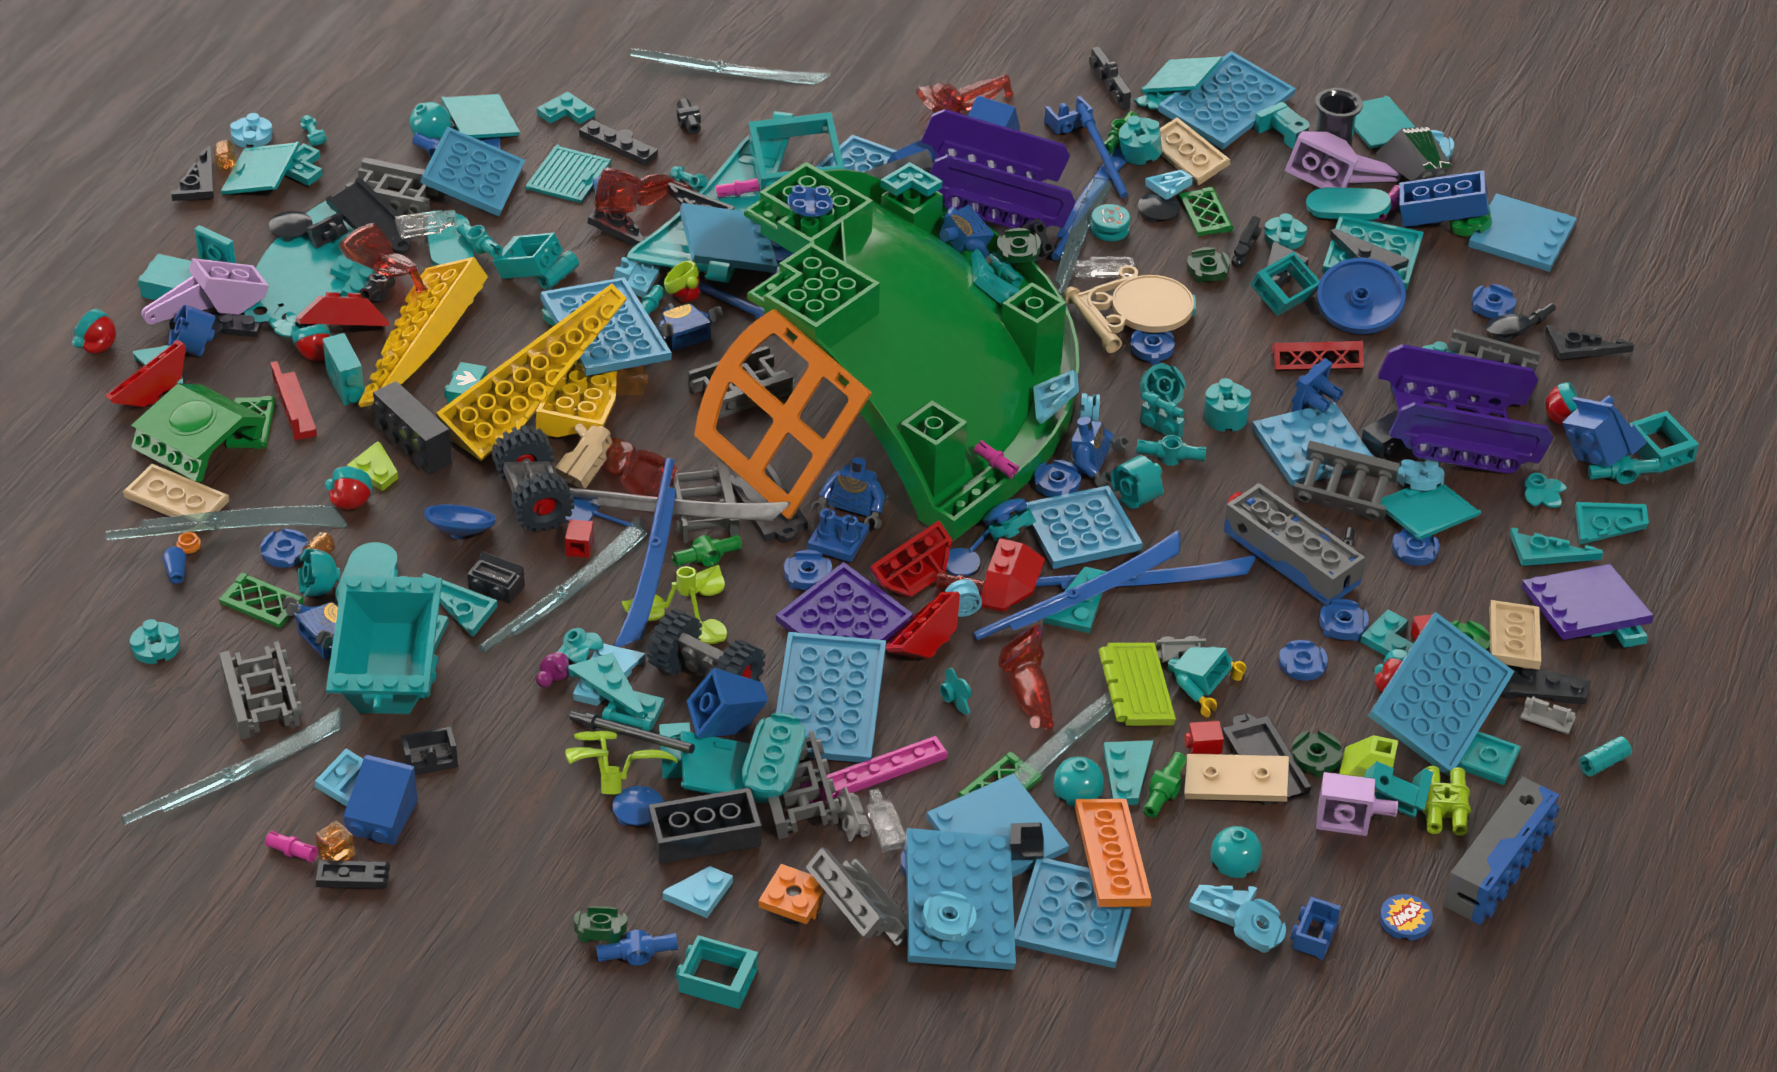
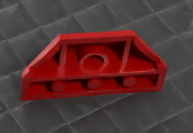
(342, 311)
(152, 379)
(915, 562)
(1011, 575)
(928, 629)

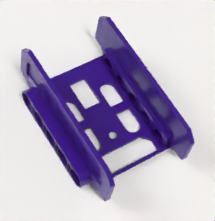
(992, 187)
(1470, 384)

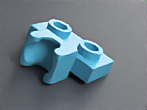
(639, 276)

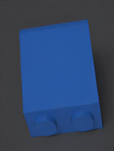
(995, 112)
(725, 704)
(381, 800)

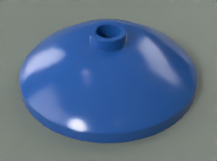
(459, 519)

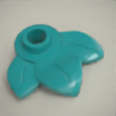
(1152, 99)
(287, 326)
(1543, 490)
(579, 643)
(956, 691)

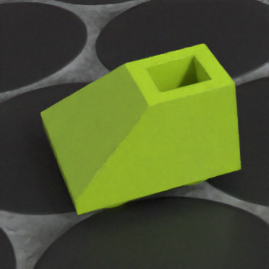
(1365, 753)

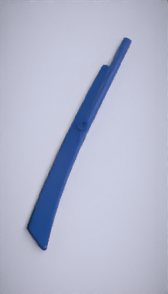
(1118, 160)
(1150, 558)
(1199, 572)
(640, 609)

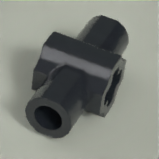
(688, 116)
(377, 287)

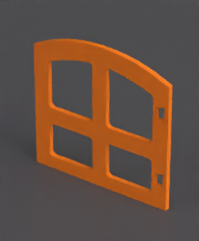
(785, 416)

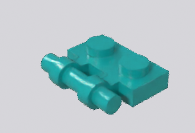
(1162, 415)

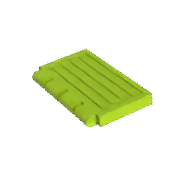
(1137, 684)

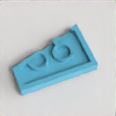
(627, 660)

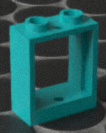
(528, 255)
(1271, 292)
(1671, 457)
(724, 954)

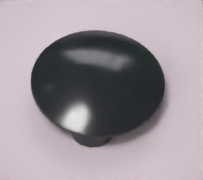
(1158, 208)
(290, 224)
(1507, 325)

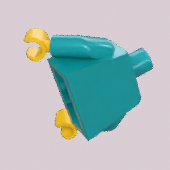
(1202, 670)

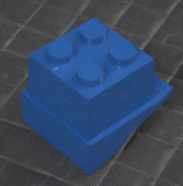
(1601, 432)

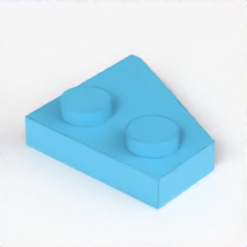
(1169, 183)
(1054, 393)
(340, 777)
(700, 891)
(1220, 901)

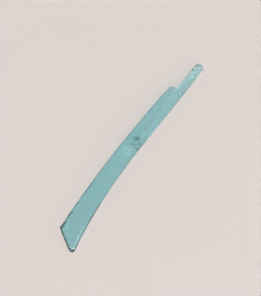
(721, 67)
(1093, 197)
(285, 515)
(616, 549)
(320, 729)
(1062, 740)

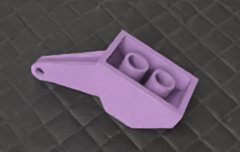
(1333, 163)
(213, 284)

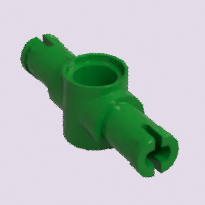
(1113, 137)
(706, 550)
(1165, 785)

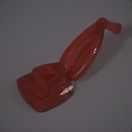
(948, 97)
(621, 191)
(372, 249)
(639, 470)
(1027, 679)

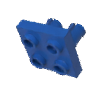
(1313, 386)
(838, 535)

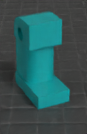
(1283, 120)
(1409, 795)

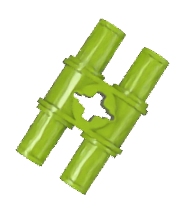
(1448, 801)

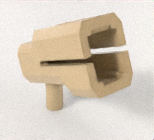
(587, 456)

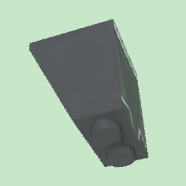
(1415, 154)

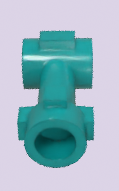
(316, 136)
(695, 181)

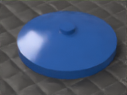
(1361, 295)

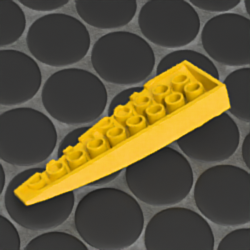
(425, 321)
(518, 386)
(577, 401)

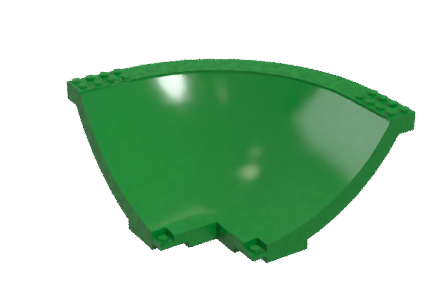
(922, 337)

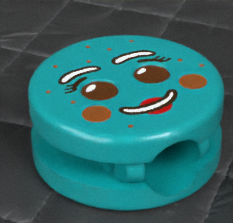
(1110, 222)

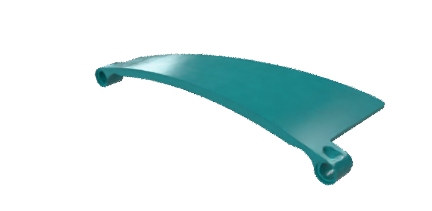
(669, 243)

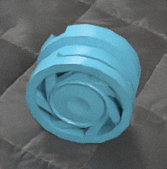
(1090, 406)
(968, 596)

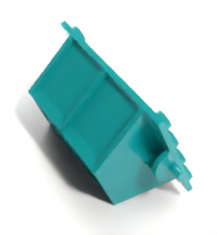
(384, 641)

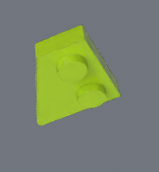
(377, 465)

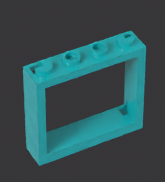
(786, 128)

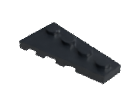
(1546, 684)

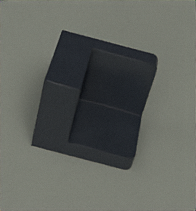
(1027, 841)

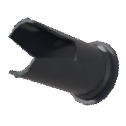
(1338, 112)

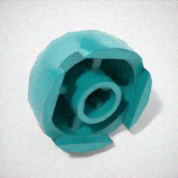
(430, 119)
(1163, 381)
(317, 573)
(1078, 779)
(1236, 851)

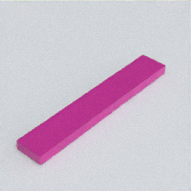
(884, 767)

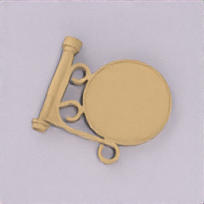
(1139, 302)

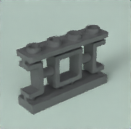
(413, 194)
(1493, 350)
(735, 400)
(241, 693)
(803, 796)
(859, 896)

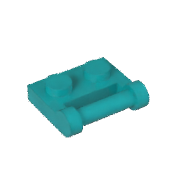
(652, 708)

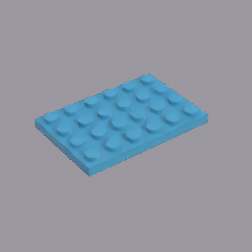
(1227, 100)
(624, 342)
(834, 691)
(1441, 694)
(972, 867)

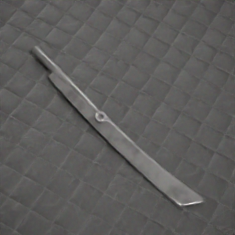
(743, 511)

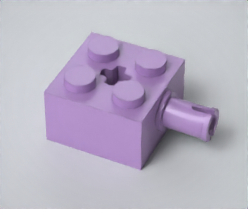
(1349, 803)

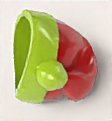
(683, 282)

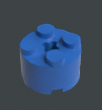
(192, 329)

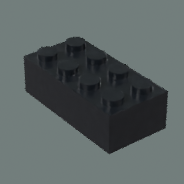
(412, 428)
(704, 825)

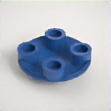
(810, 201)
(1001, 511)
(633, 805)

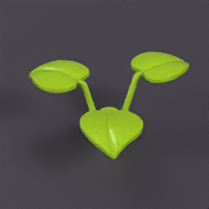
(689, 583)
(610, 775)

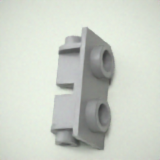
(1170, 647)
(1556, 718)
(851, 815)

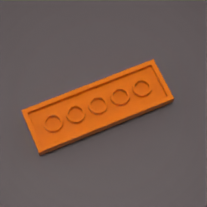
(1112, 853)

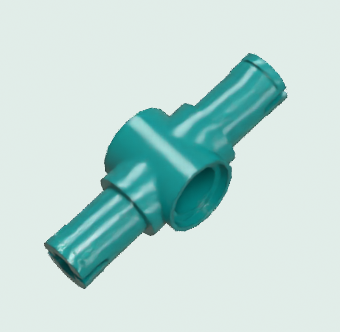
(479, 239)
(1171, 450)
(1625, 469)

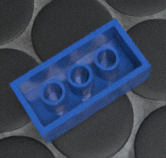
(1444, 198)

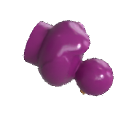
(552, 668)

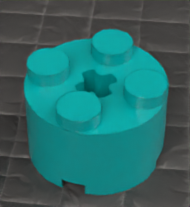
(1140, 140)
(1226, 406)
(1137, 481)

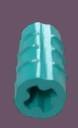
(558, 270)
(1605, 756)

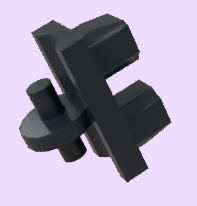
(1039, 228)
(327, 230)

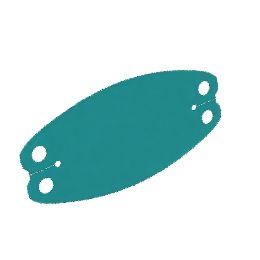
(298, 271)

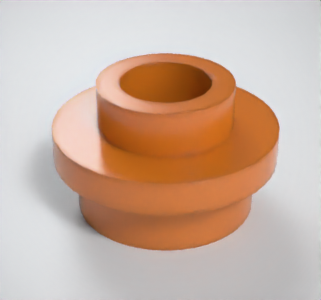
(189, 542)

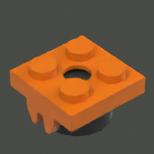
(793, 896)

